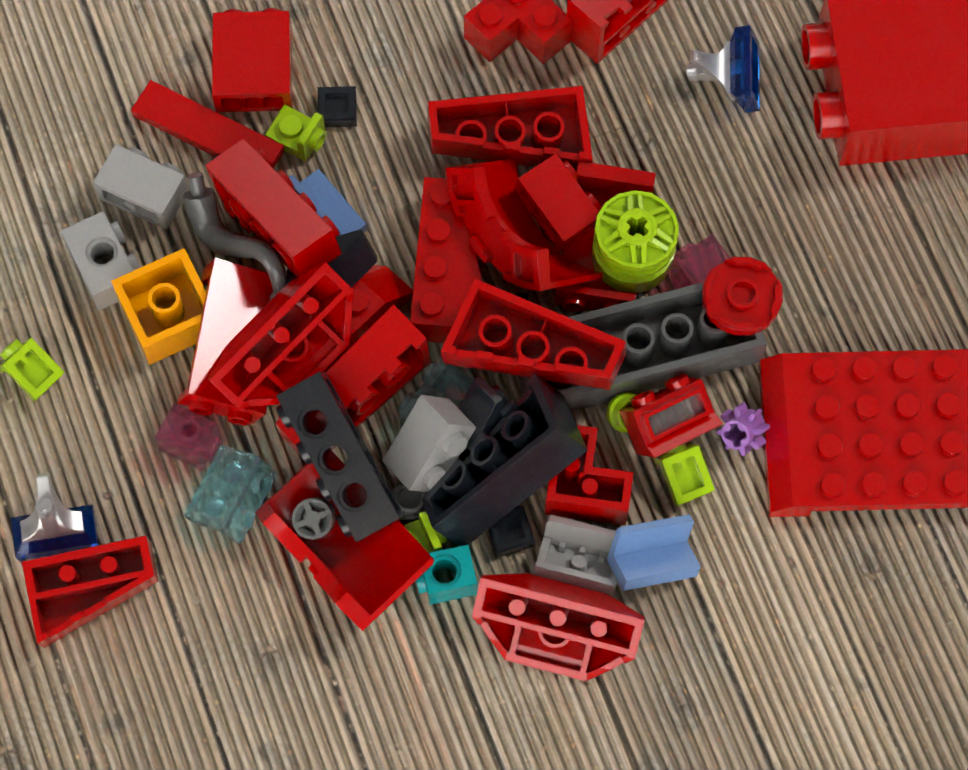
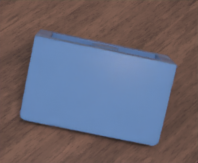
(329, 202)
(653, 553)

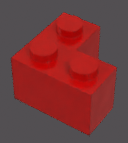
(535, 23)
(590, 491)

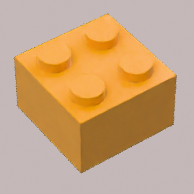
(163, 304)

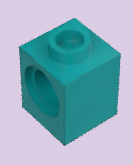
(464, 584)

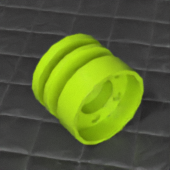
(634, 261)

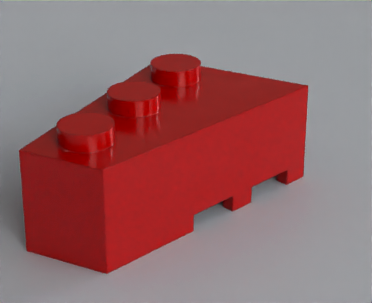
(84, 584)

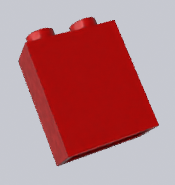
(890, 78)

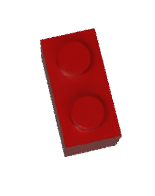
(558, 201)

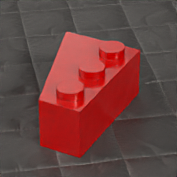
(604, 24)

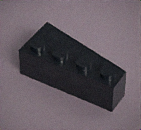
(506, 465)

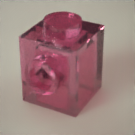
(695, 261)
(188, 437)

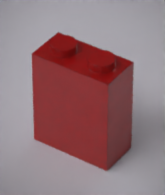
(252, 60)

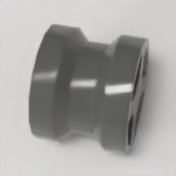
(307, 521)

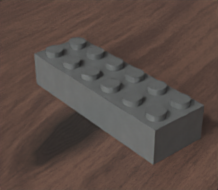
(663, 339)

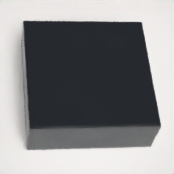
(338, 106)
(511, 533)

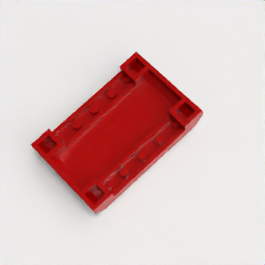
(865, 430)

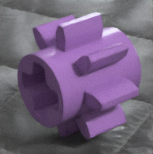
(743, 429)

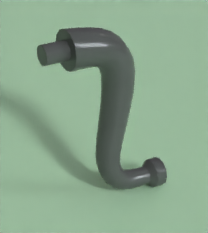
(209, 228)

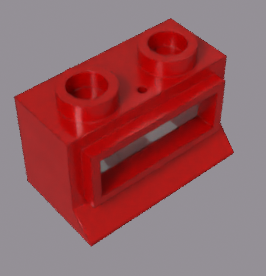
(669, 416)

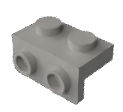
(576, 554)

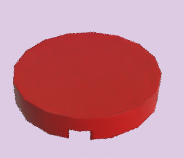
(742, 296)

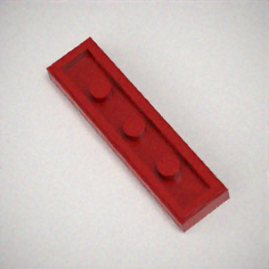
(197, 123)

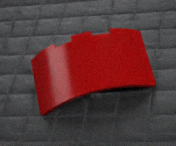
(505, 229)
(358, 575)

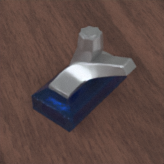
(733, 68)
(52, 526)

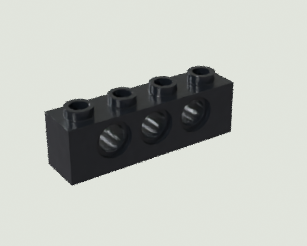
(380, 506)

